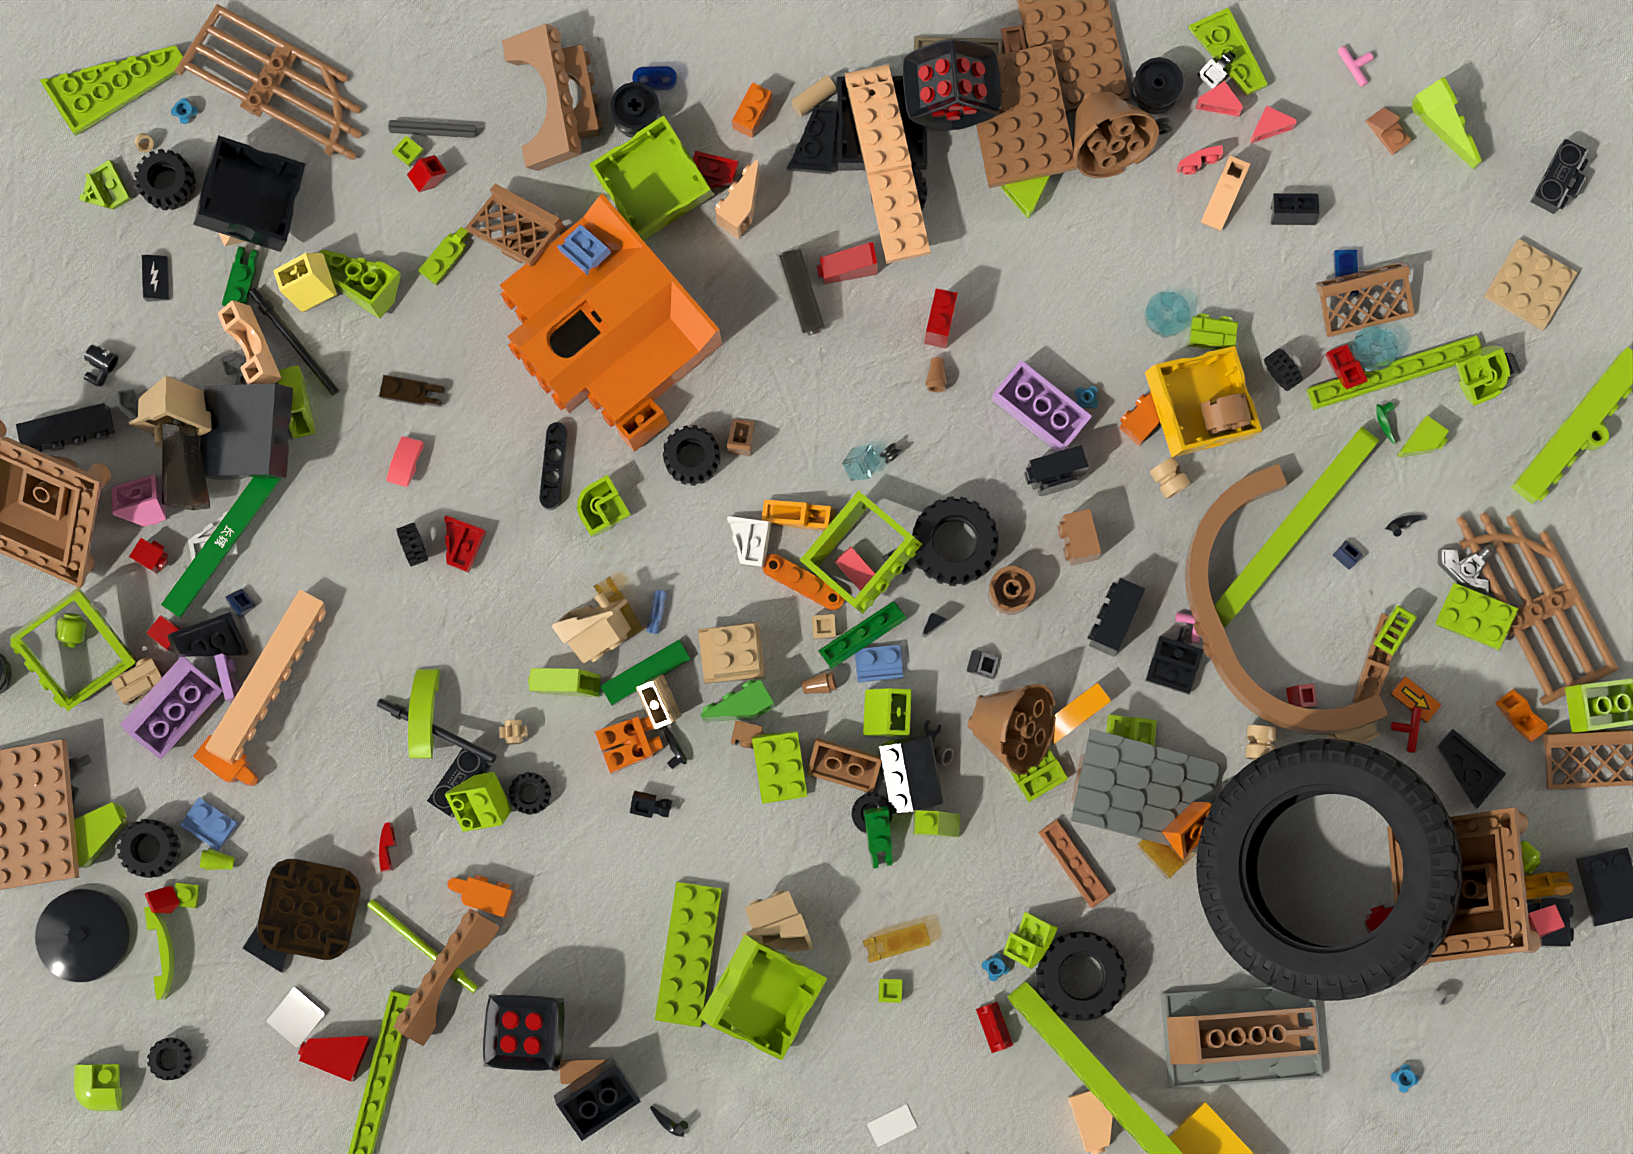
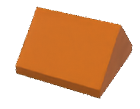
(1186, 828)

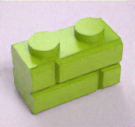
(1211, 332)

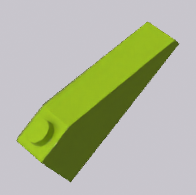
(1438, 112)
(363, 281)

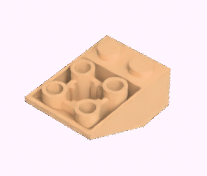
(737, 209)

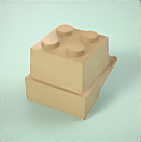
(171, 400)
(593, 630)
(731, 653)
(778, 923)

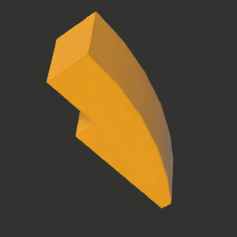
(798, 514)
(1079, 711)

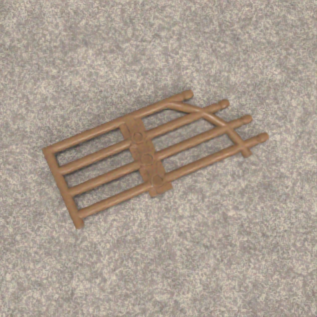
(270, 77)
(1542, 607)

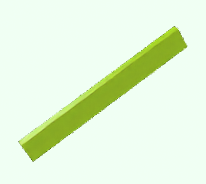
(1398, 372)
(379, 1077)

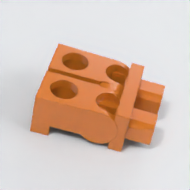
(632, 737)

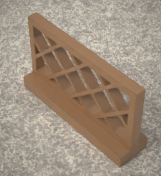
(528, 212)
(1367, 280)
(1587, 738)

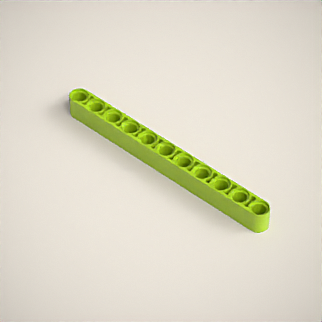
(1294, 525)
(1091, 1071)

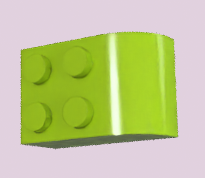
(1600, 705)

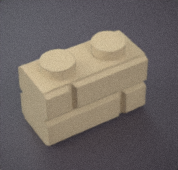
(138, 681)
(658, 701)

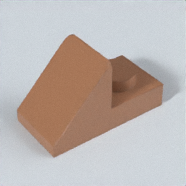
(1386, 128)

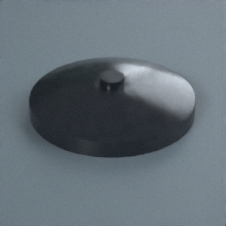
(82, 935)

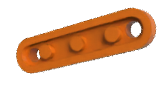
(802, 582)

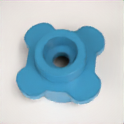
(180, 106)
(1091, 392)
(988, 966)
(1397, 1077)

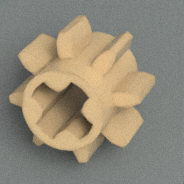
(513, 732)

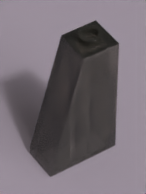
(800, 291)
(183, 468)

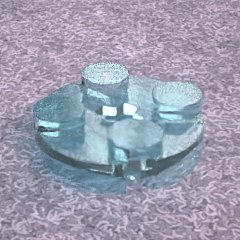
(1167, 301)
(1375, 360)

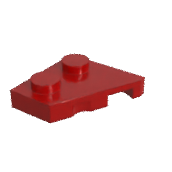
(716, 169)
(462, 543)

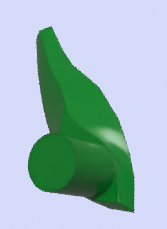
(1385, 423)

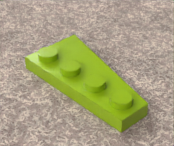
(1219, 35)

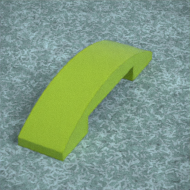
(421, 713)
(163, 982)

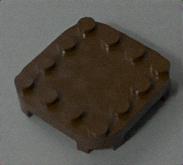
(308, 909)

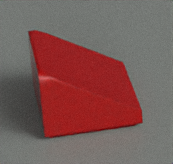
(1302, 695)
(162, 900)

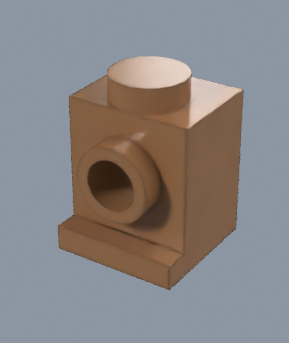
(743, 733)

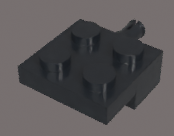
(1174, 663)

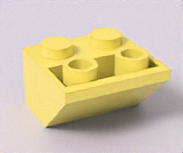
(306, 281)

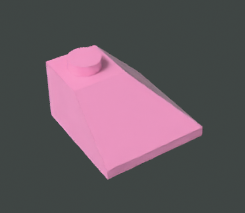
(139, 501)

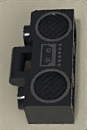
(1562, 168)
(461, 769)

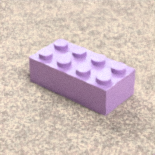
(1041, 407)
(171, 707)

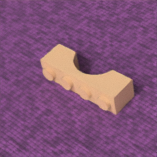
(242, 325)

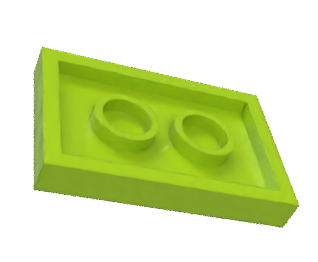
(1476, 616)
(779, 766)

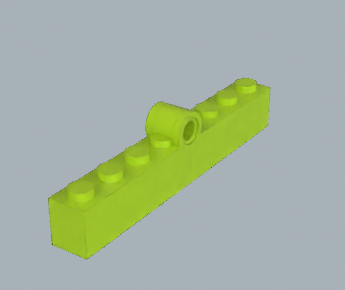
(1577, 430)

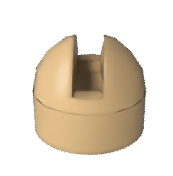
(144, 145)

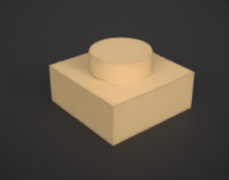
(823, 626)

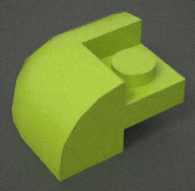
(1483, 374)
(601, 506)
(98, 1086)

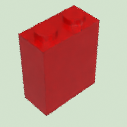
(940, 318)

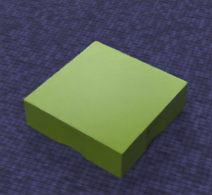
(652, 178)
(762, 997)

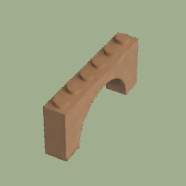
(558, 135)

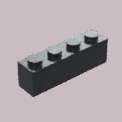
(67, 428)

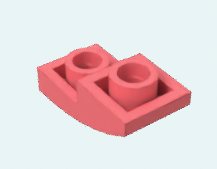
(1193, 162)
(404, 460)
(855, 568)

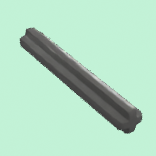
(432, 128)

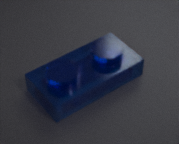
(1344, 264)

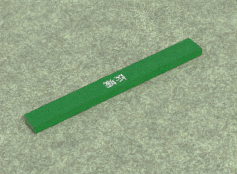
(219, 545)

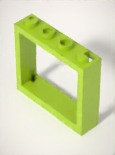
(837, 530)
(46, 679)

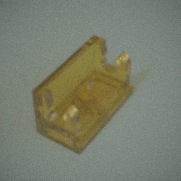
(1161, 857)

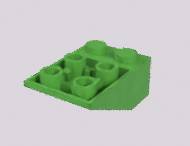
(744, 705)

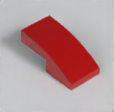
(1345, 367)
(387, 840)

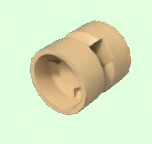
(1169, 477)
(1260, 739)

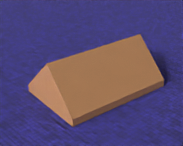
(844, 765)

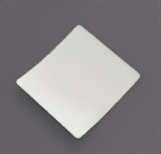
(295, 1017)

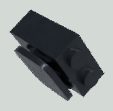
(1056, 470)

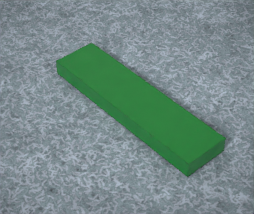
(862, 634)
(653, 666)

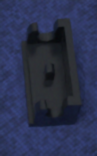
(1294, 209)

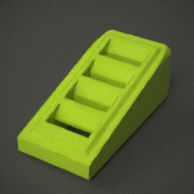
(1401, 634)

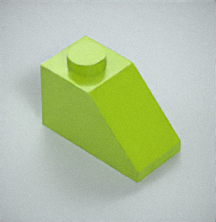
(1425, 438)

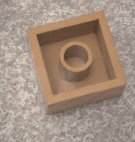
(1079, 537)

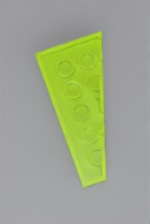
(104, 88)

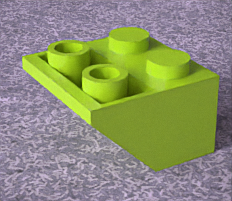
(887, 712)
(479, 802)

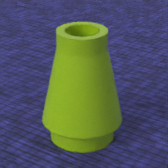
(216, 860)

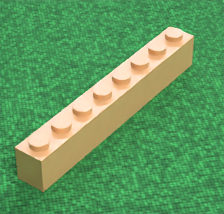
(265, 677)

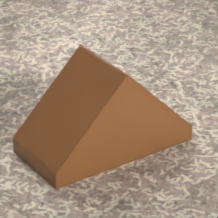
(740, 437)

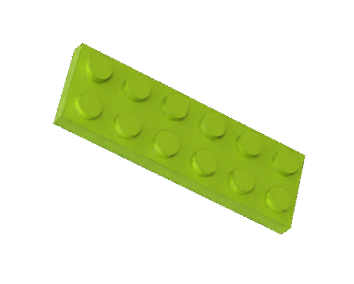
(688, 954)

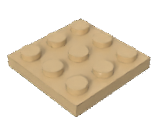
(1530, 284)

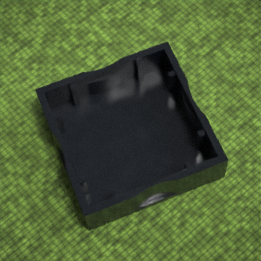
(849, 148)
(249, 194)
(247, 431)

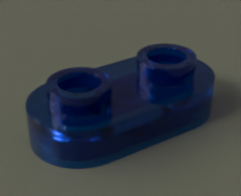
(655, 75)

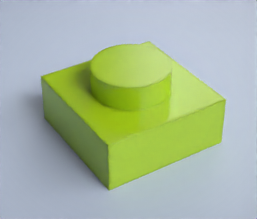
(407, 151)
(187, 894)
(890, 990)

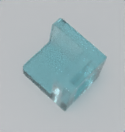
(861, 462)

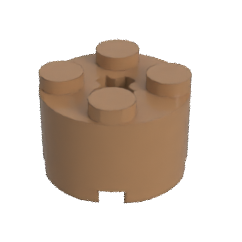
(1226, 413)
(1016, 578)

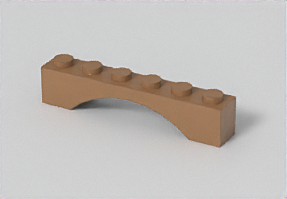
(419, 1016)

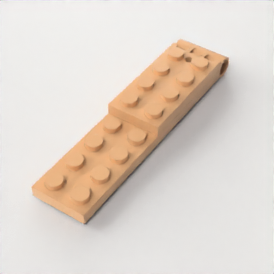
(887, 163)

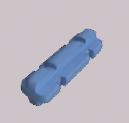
(656, 611)

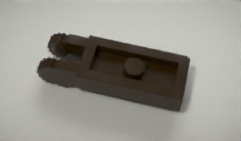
(409, 391)

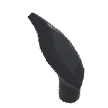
(1403, 522)
(675, 748)
(668, 1124)

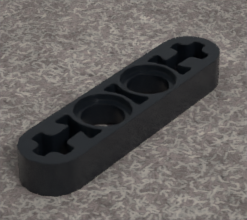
(556, 466)

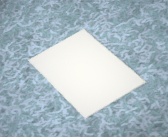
(892, 1125)

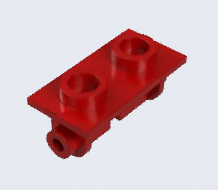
(994, 1027)

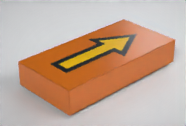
(1412, 695)

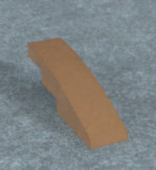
(1375, 664)

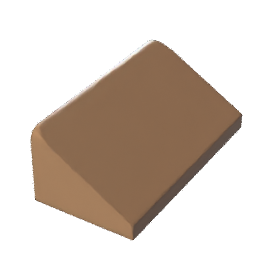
(574, 1069)

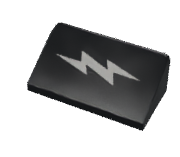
(155, 278)

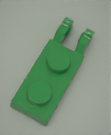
(240, 277)
(878, 834)

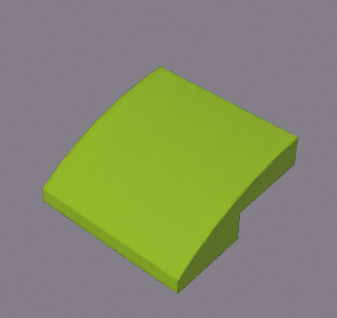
(1132, 728)
(1040, 778)
(1031, 940)

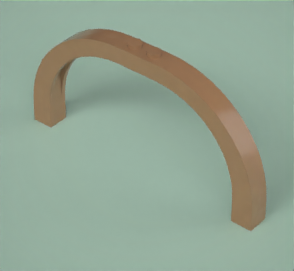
(1216, 642)

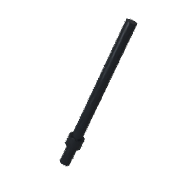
(267, 308)
(399, 712)

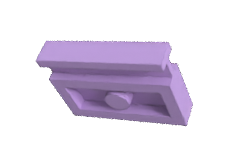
(226, 670)

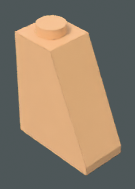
(1092, 1121)

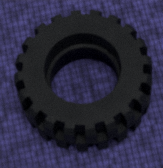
(965, 512)
(1113, 976)

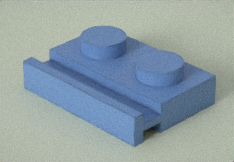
(584, 249)
(879, 664)
(208, 824)

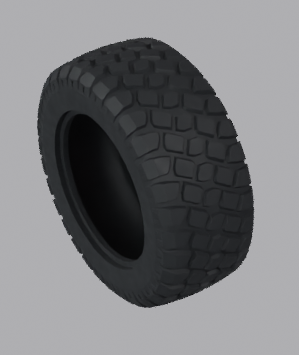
(1231, 887)

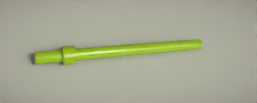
(457, 976)

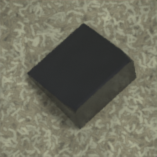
(1513, 365)
(933, 623)
(982, 664)

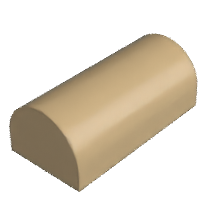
(813, 95)

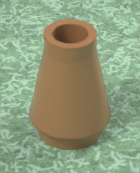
(936, 378)
(820, 683)

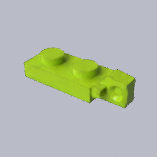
(444, 256)

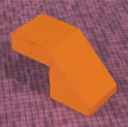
(1520, 715)

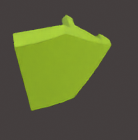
(105, 187)

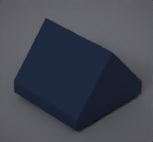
(1347, 555)
(240, 602)

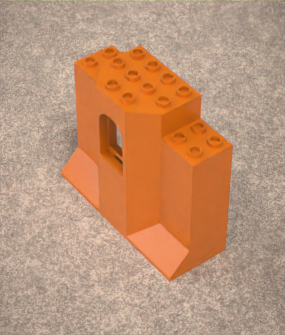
(647, 328)

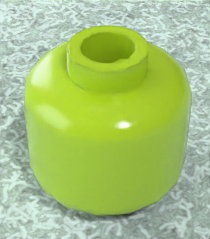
(70, 629)
(1530, 857)

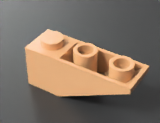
(1225, 193)

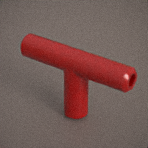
(1412, 729)

